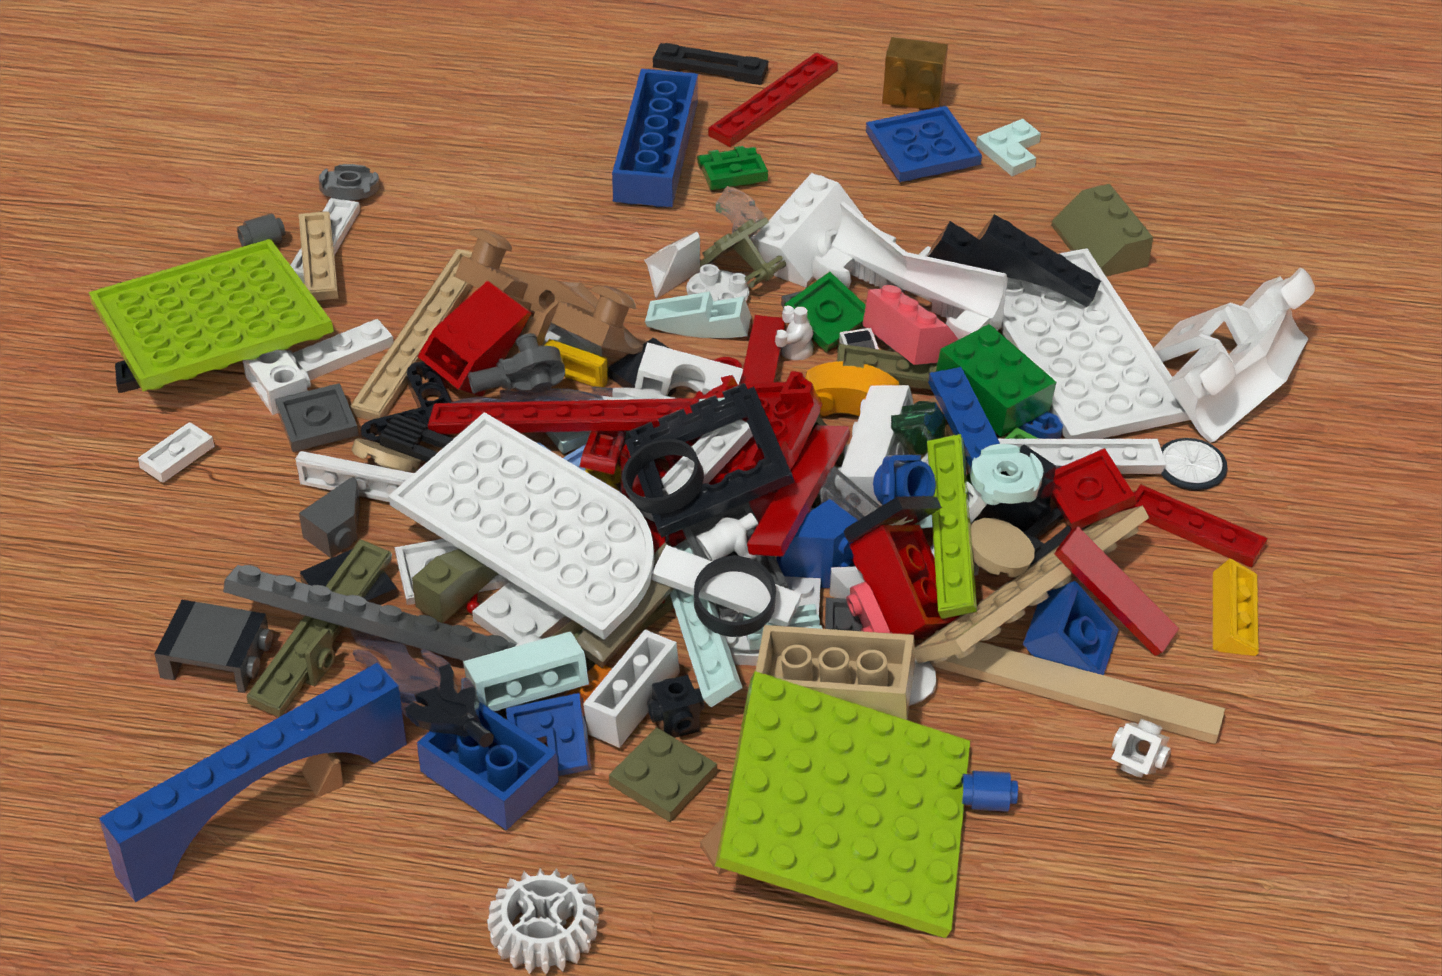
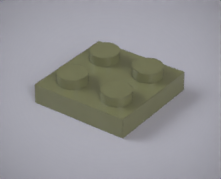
(663, 774)

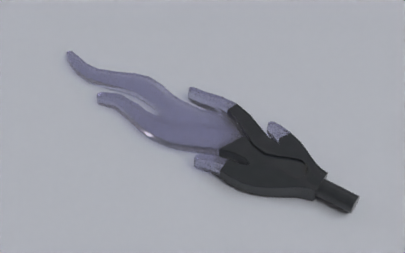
(436, 689)

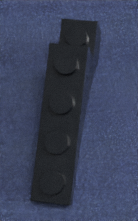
(1018, 255)

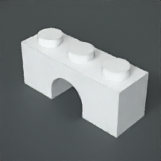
(668, 368)

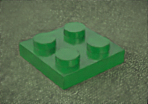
(830, 310)

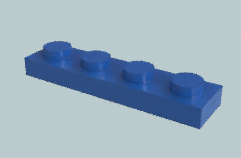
(962, 411)

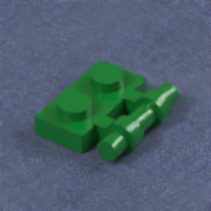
(733, 167)

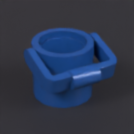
(903, 478)

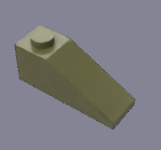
(449, 583)

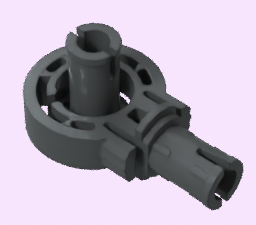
(530, 370)

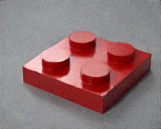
(1091, 490)

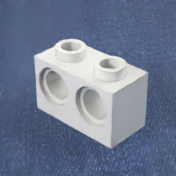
(276, 376)

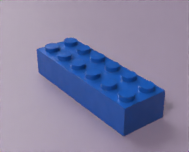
(655, 138)

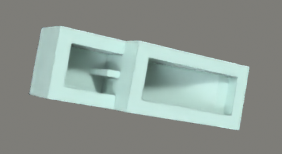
(700, 316)

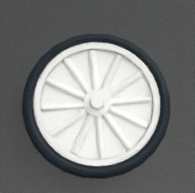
(1193, 464)

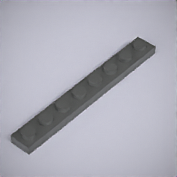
(360, 615)

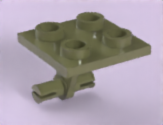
(742, 244)

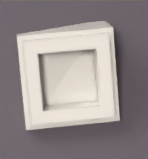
(842, 579)

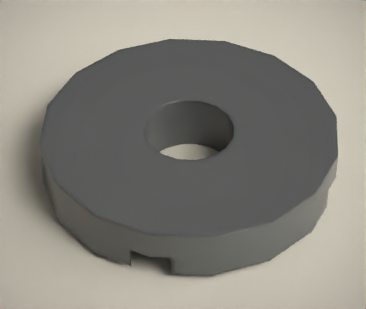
(349, 182)

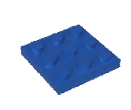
(923, 143)

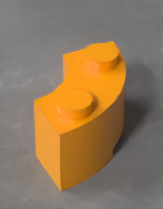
(845, 387)

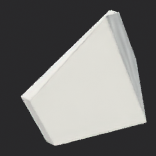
(674, 264)

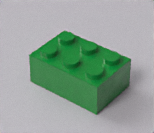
(1002, 377)

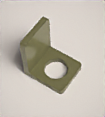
(319, 657)

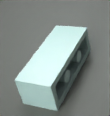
(528, 671)

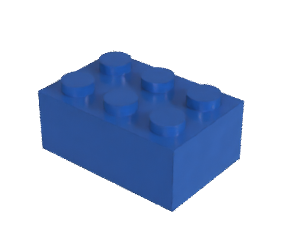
(493, 779)

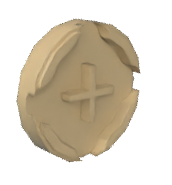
(385, 456)
(1000, 547)

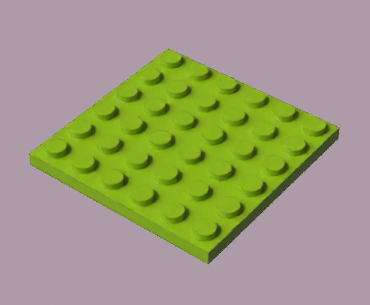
(209, 314)
(846, 805)

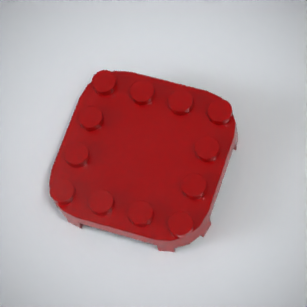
(791, 410)

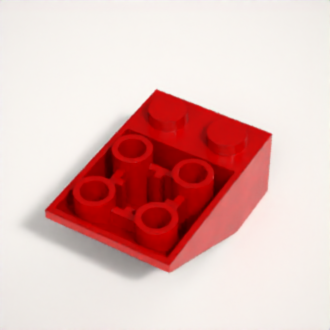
(475, 335)

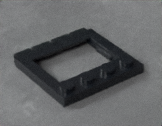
(736, 486)

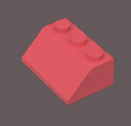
(906, 325)

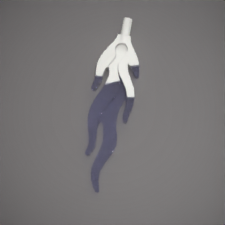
(561, 394)

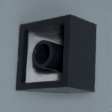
(1025, 514)

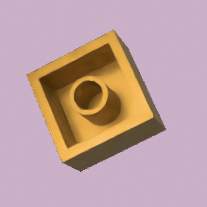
(914, 73)

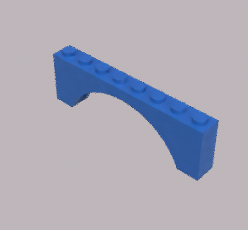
(157, 826)

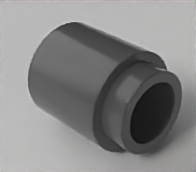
(261, 229)

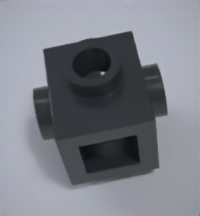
(676, 706)

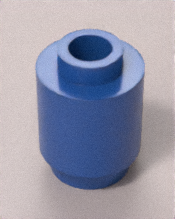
(989, 790)

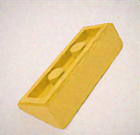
(1235, 609)

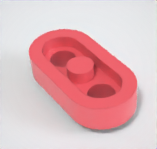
(864, 605)

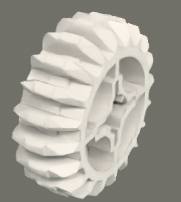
(540, 934)

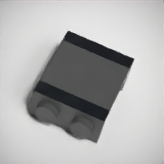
(214, 639)

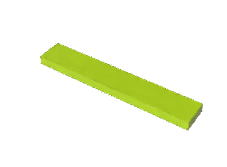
(952, 528)

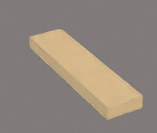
(318, 255)

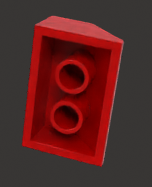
(902, 578)

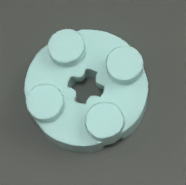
(998, 488)

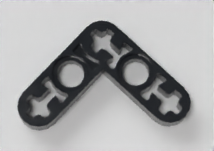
(419, 391)

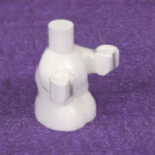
(796, 340)
(727, 537)

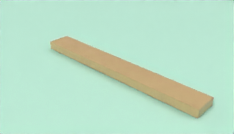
(391, 373)
(1089, 690)

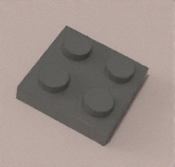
(316, 417)

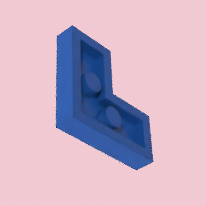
(561, 725)

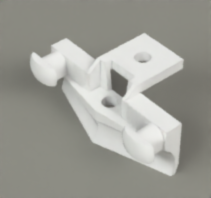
(959, 292)
(1225, 387)

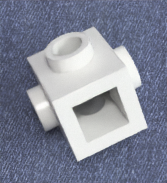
(1127, 748)

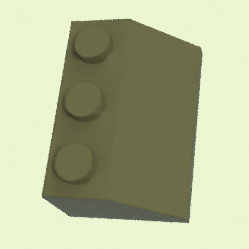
(1107, 228)

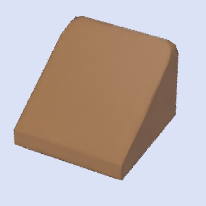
(323, 773)

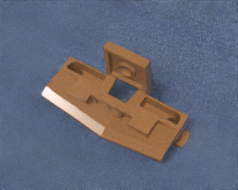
(573, 307)

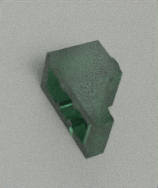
(918, 425)

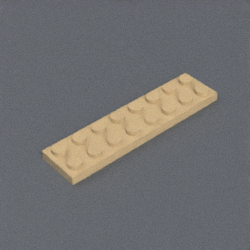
(1026, 589)

